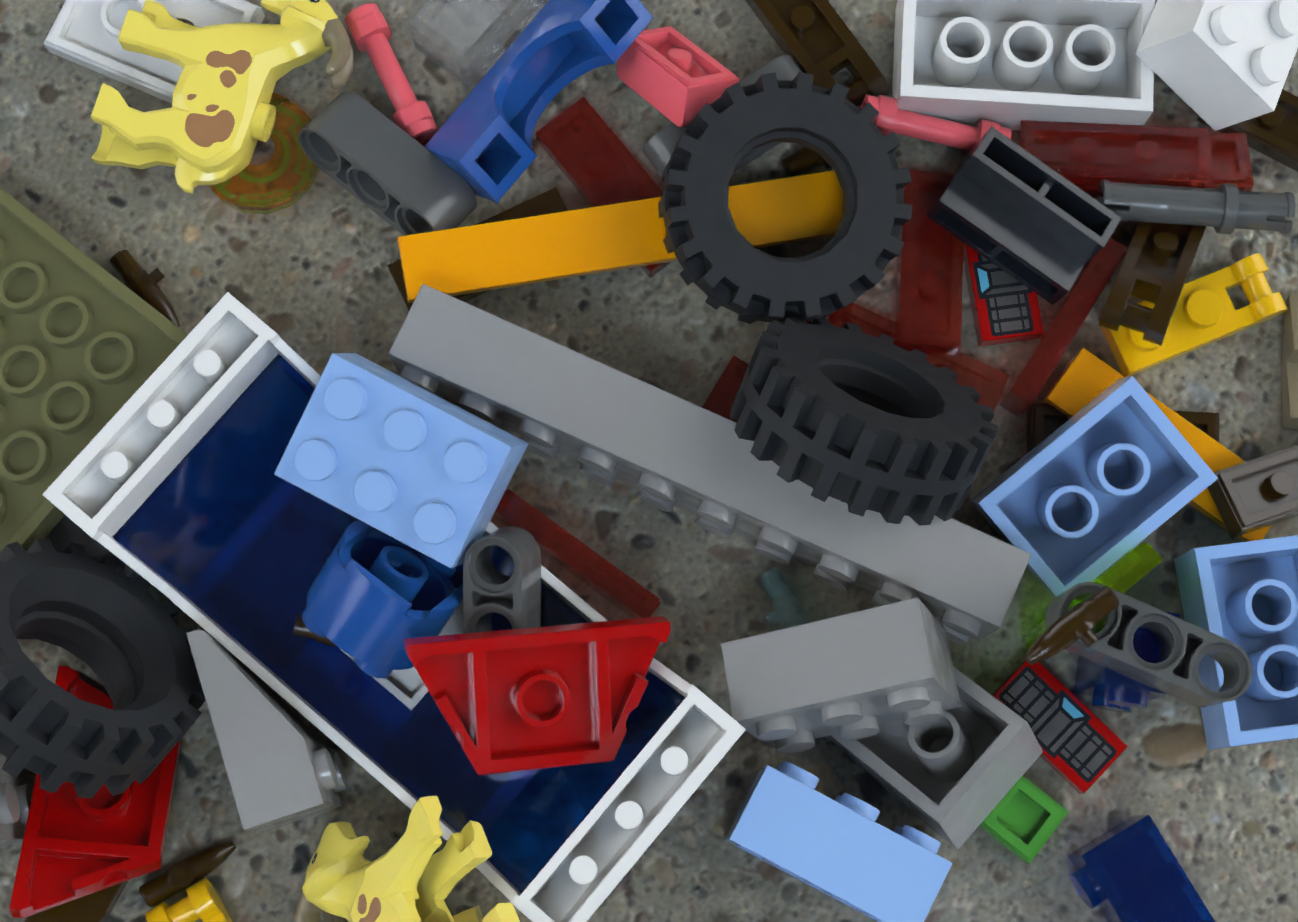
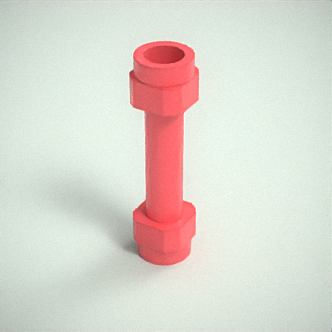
(372, 35)
(928, 127)

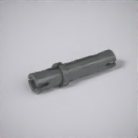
(1217, 208)

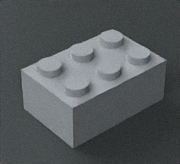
(841, 676)

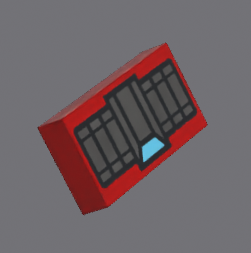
(1000, 304)
(1066, 730)

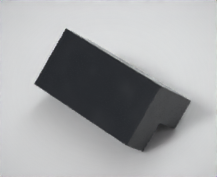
(1023, 216)

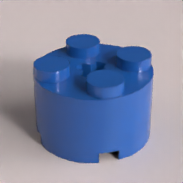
(378, 595)

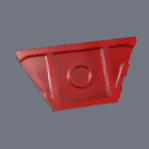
(539, 690)
(93, 842)

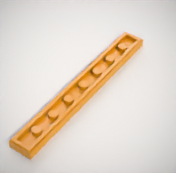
(606, 237)

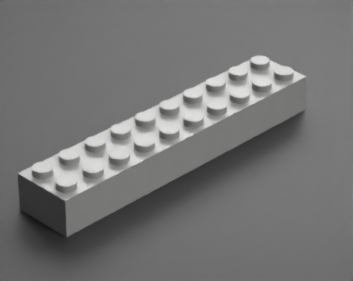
(697, 463)

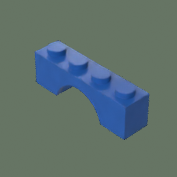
(494, 125)

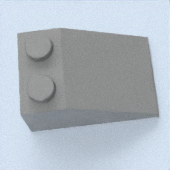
(269, 754)
(953, 767)

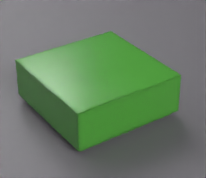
(1024, 820)

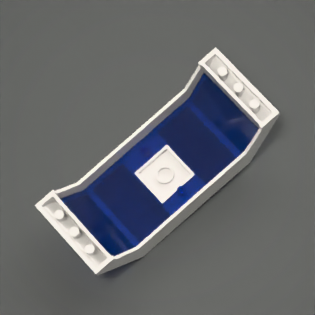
(195, 509)

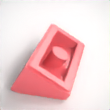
(673, 74)

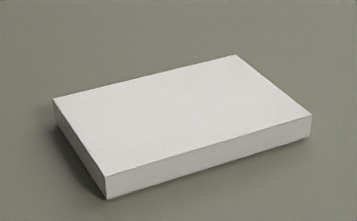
(90, 33)

